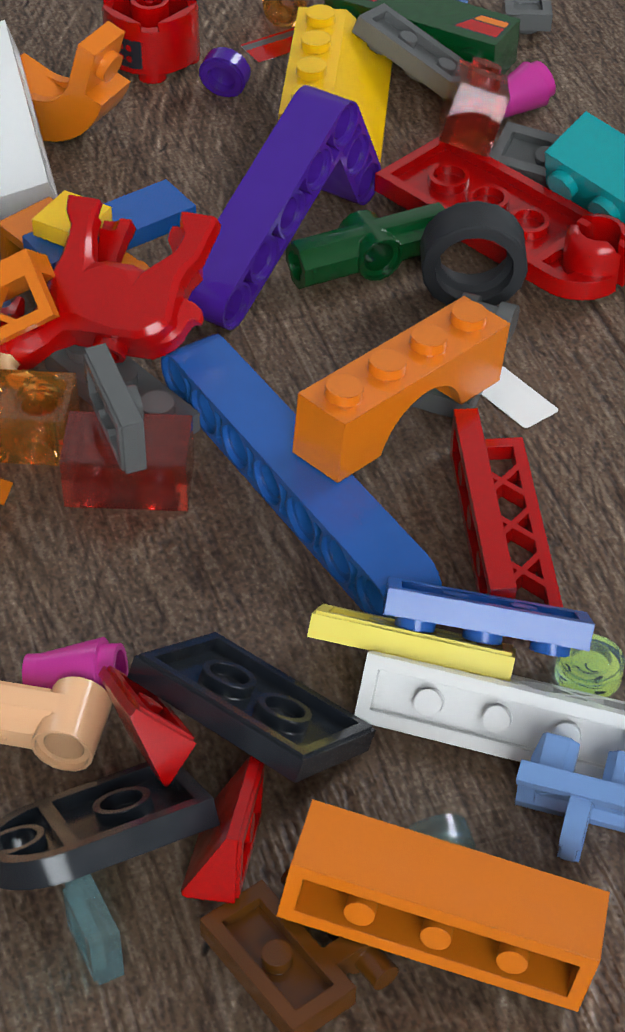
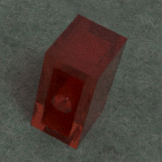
(474, 106)
(96, 481)

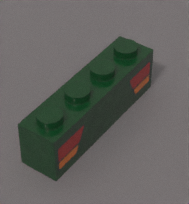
(455, 24)

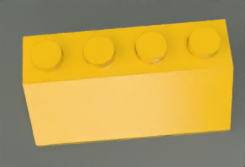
(338, 62)

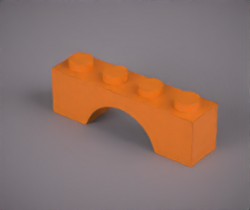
(352, 411)

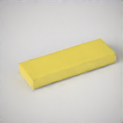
(437, 648)

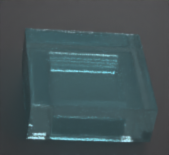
(93, 929)

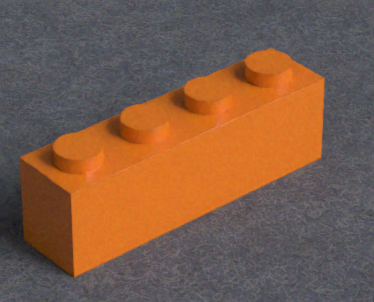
(446, 905)

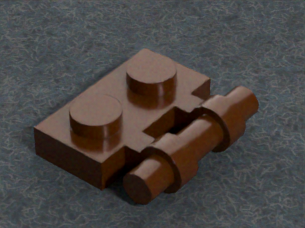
(285, 966)

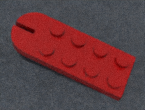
(566, 245)

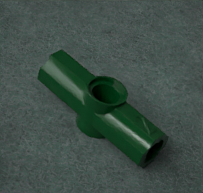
(359, 246)

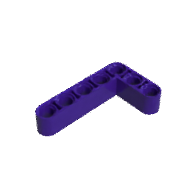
(311, 149)

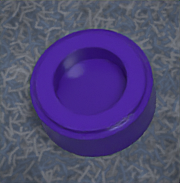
(224, 72)

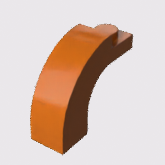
(74, 104)

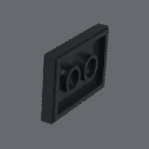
(253, 705)

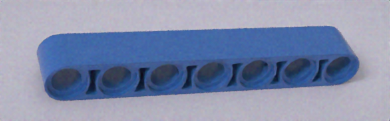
(256, 432)

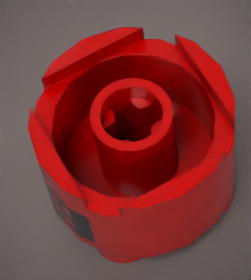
(157, 35)

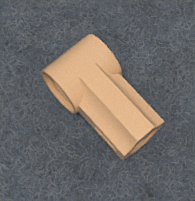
(56, 723)

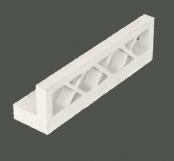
(488, 711)

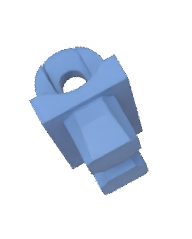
(552, 787)

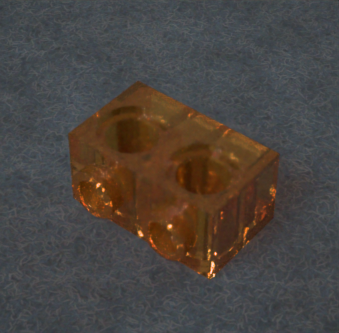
(35, 415)

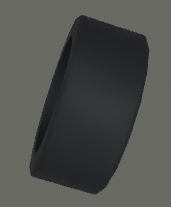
(473, 221)

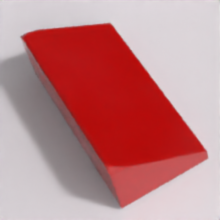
(150, 724)
(225, 851)

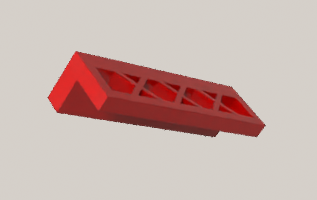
(484, 525)

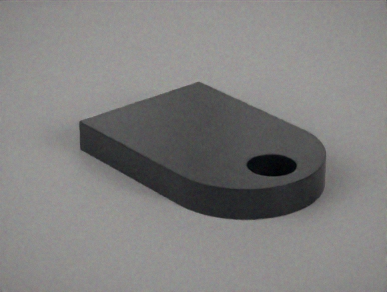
(99, 826)

